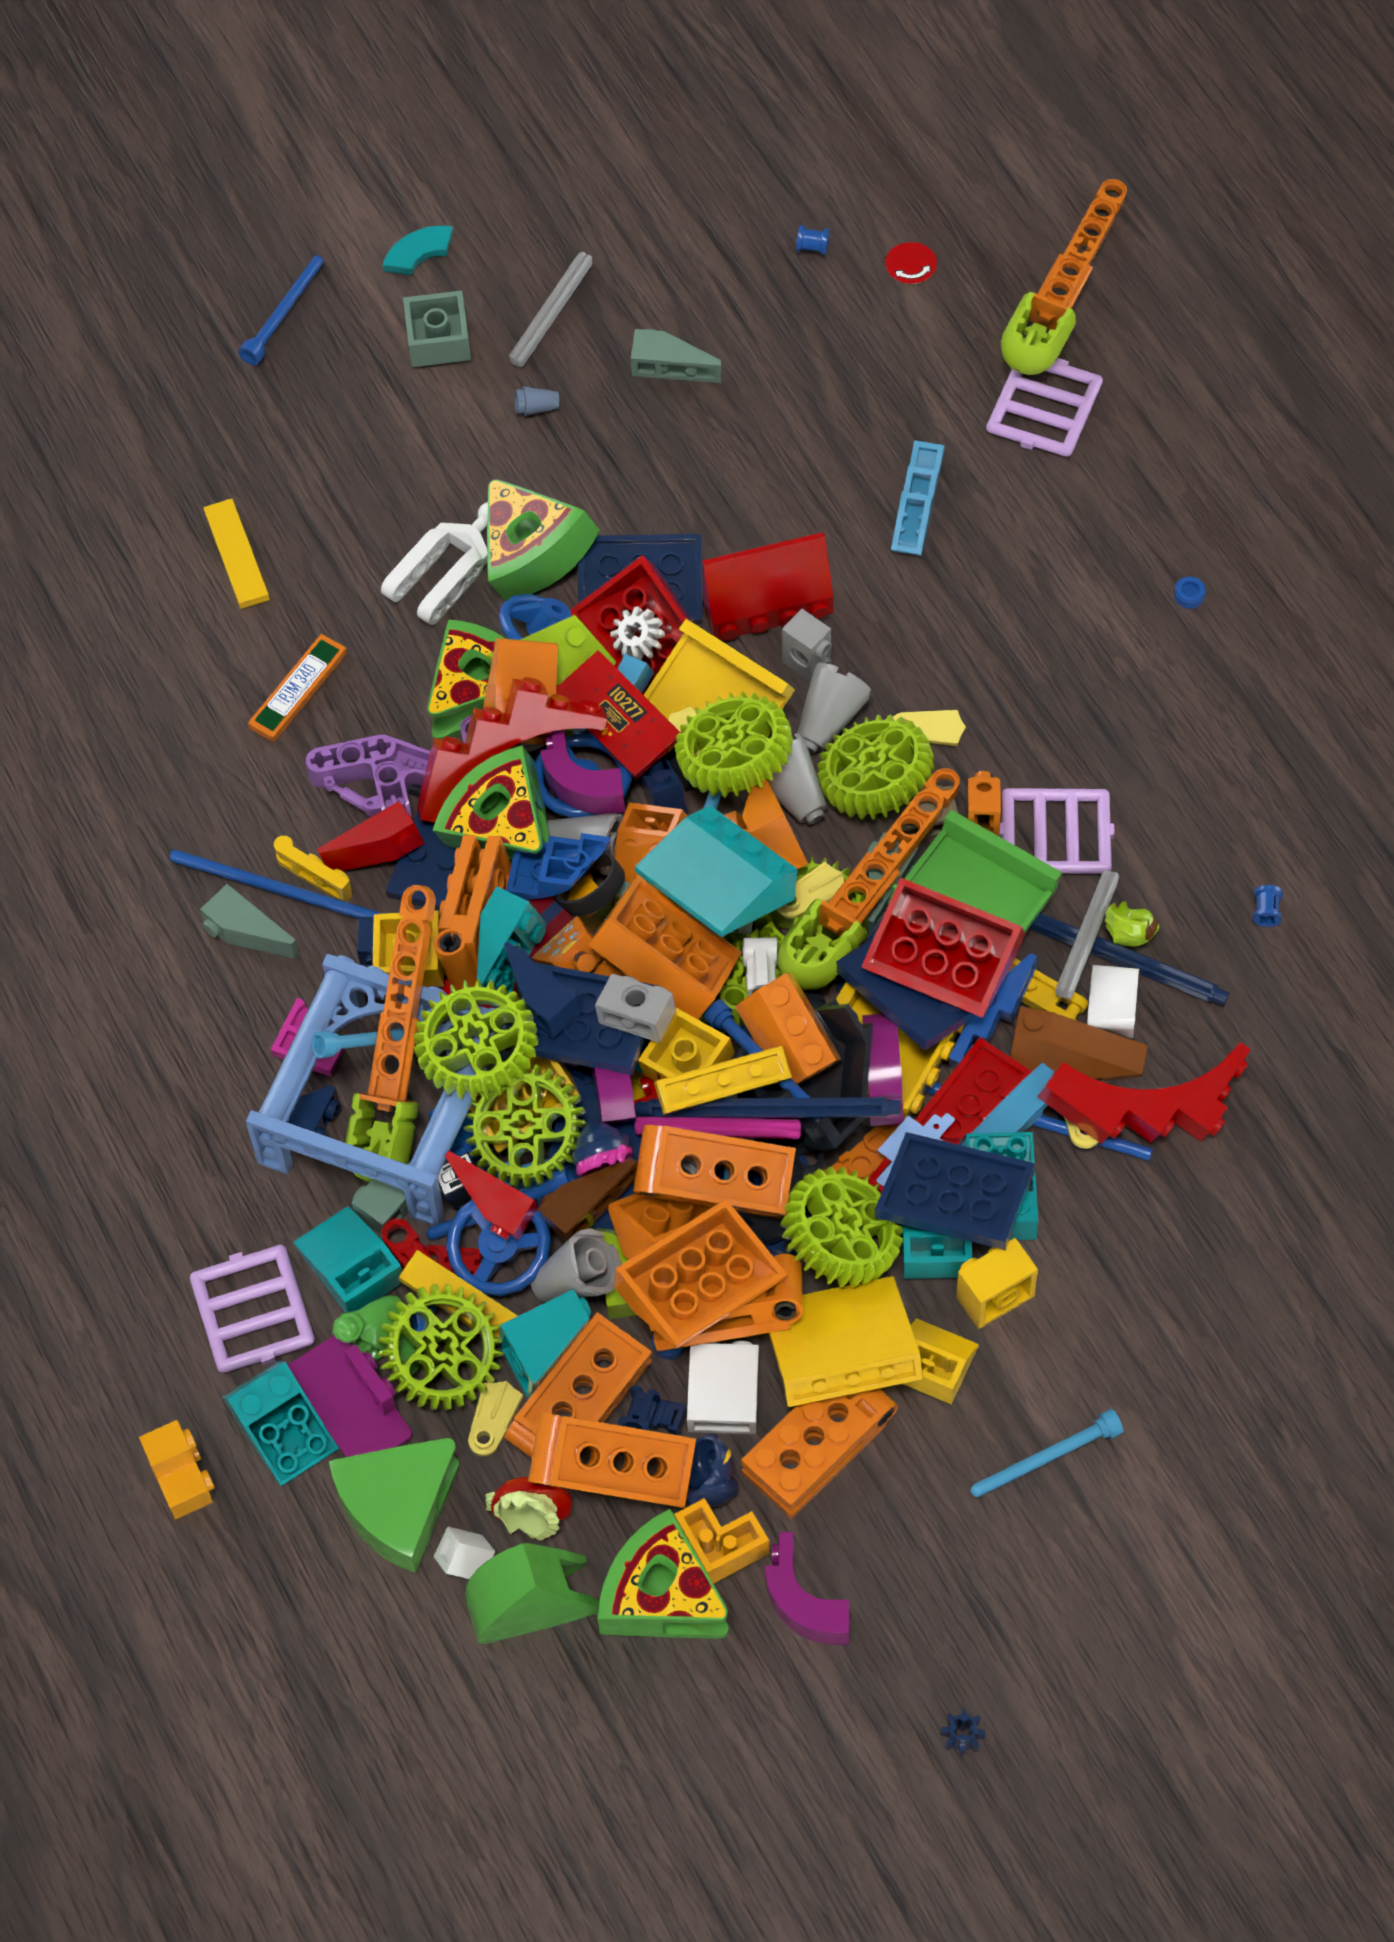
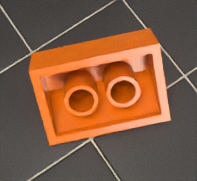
(784, 1018)
(646, 1220)

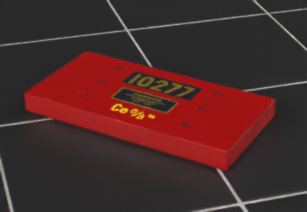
(634, 727)

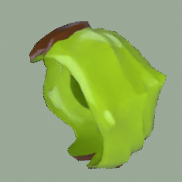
(1130, 926)

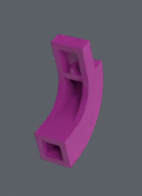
(580, 788)
(885, 1065)
(613, 1096)
(804, 1614)

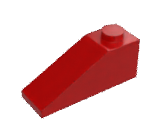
(374, 841)
(498, 1202)

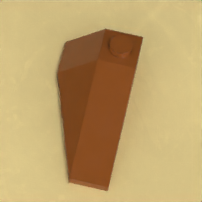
(1088, 1049)

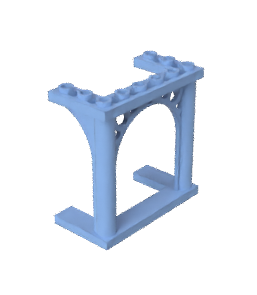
(274, 1137)

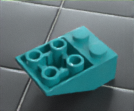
(504, 920)
(1017, 1146)
(932, 1254)
(350, 1260)
(280, 1422)

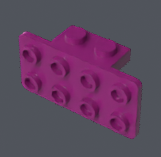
(351, 1398)

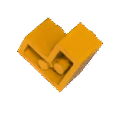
(173, 1461)
(726, 1547)

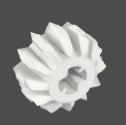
(640, 622)

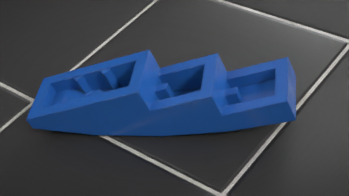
(1007, 1004)

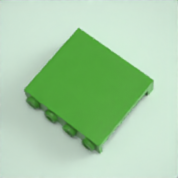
(985, 872)

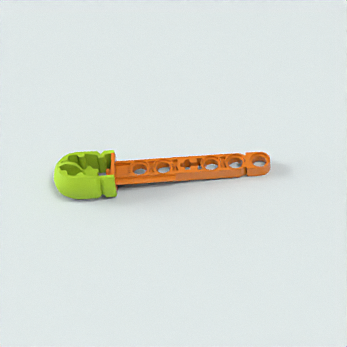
(1052, 310)
(845, 916)
(388, 1088)

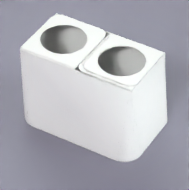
(1113, 999)

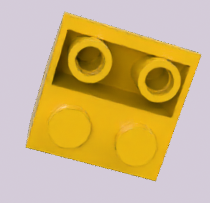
(943, 1360)

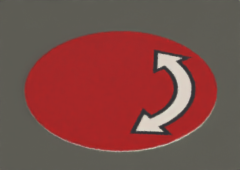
(911, 262)

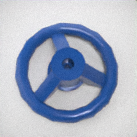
(533, 610)
(582, 740)
(497, 1252)

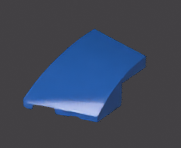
(555, 866)

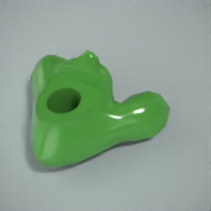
(364, 1329)

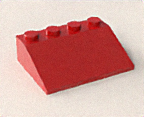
(767, 586)
(633, 587)
(943, 948)

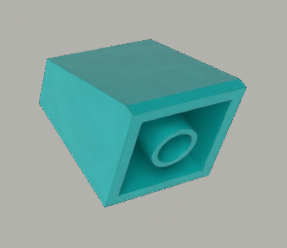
(541, 1337)

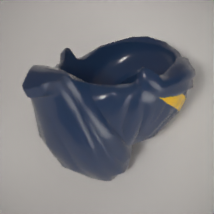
(712, 1472)

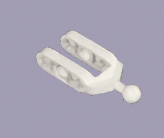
(426, 553)

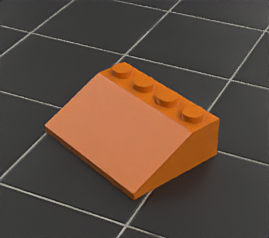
(665, 947)
(698, 1274)

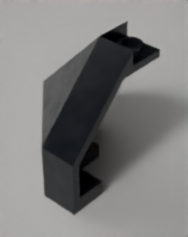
(842, 1080)

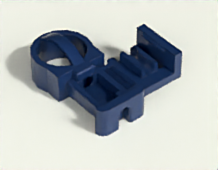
(650, 1413)

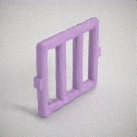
(1074, 427)
(1071, 799)
(294, 1311)

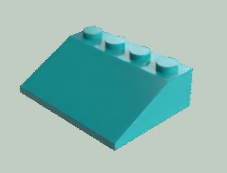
(719, 872)

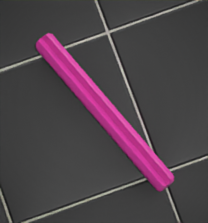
(728, 1126)

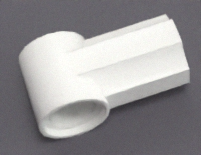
(760, 962)

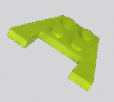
(574, 647)

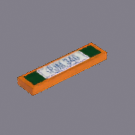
(297, 688)

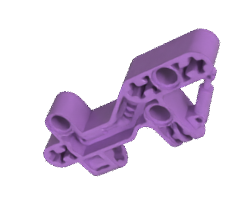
(388, 760)

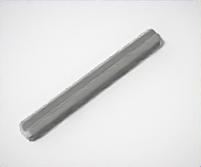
(550, 309)
(1087, 934)

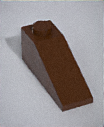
(586, 1199)

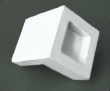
(462, 1552)

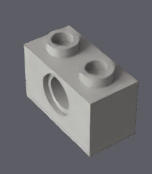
(805, 644)
(647, 1020)

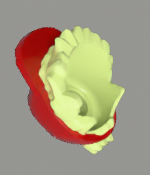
(529, 1507)

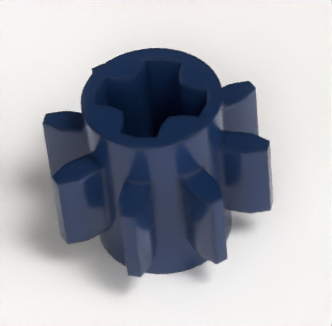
(962, 1723)

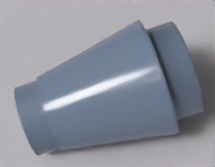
(535, 400)

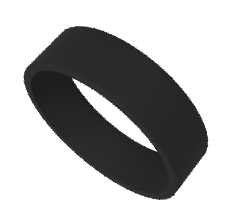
(602, 894)

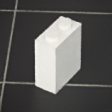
(723, 1388)

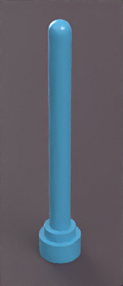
(327, 1043)
(1105, 1426)

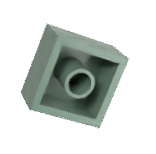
(436, 328)

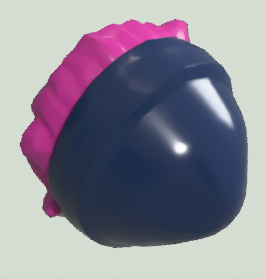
(600, 1147)

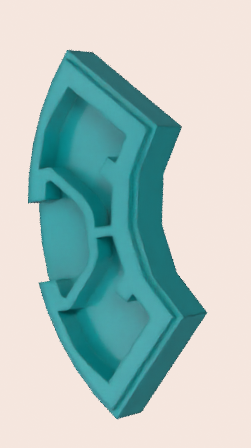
(416, 248)

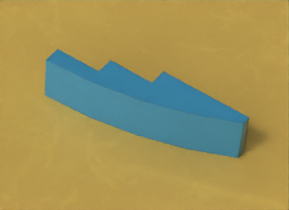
(917, 498)
(1020, 1107)

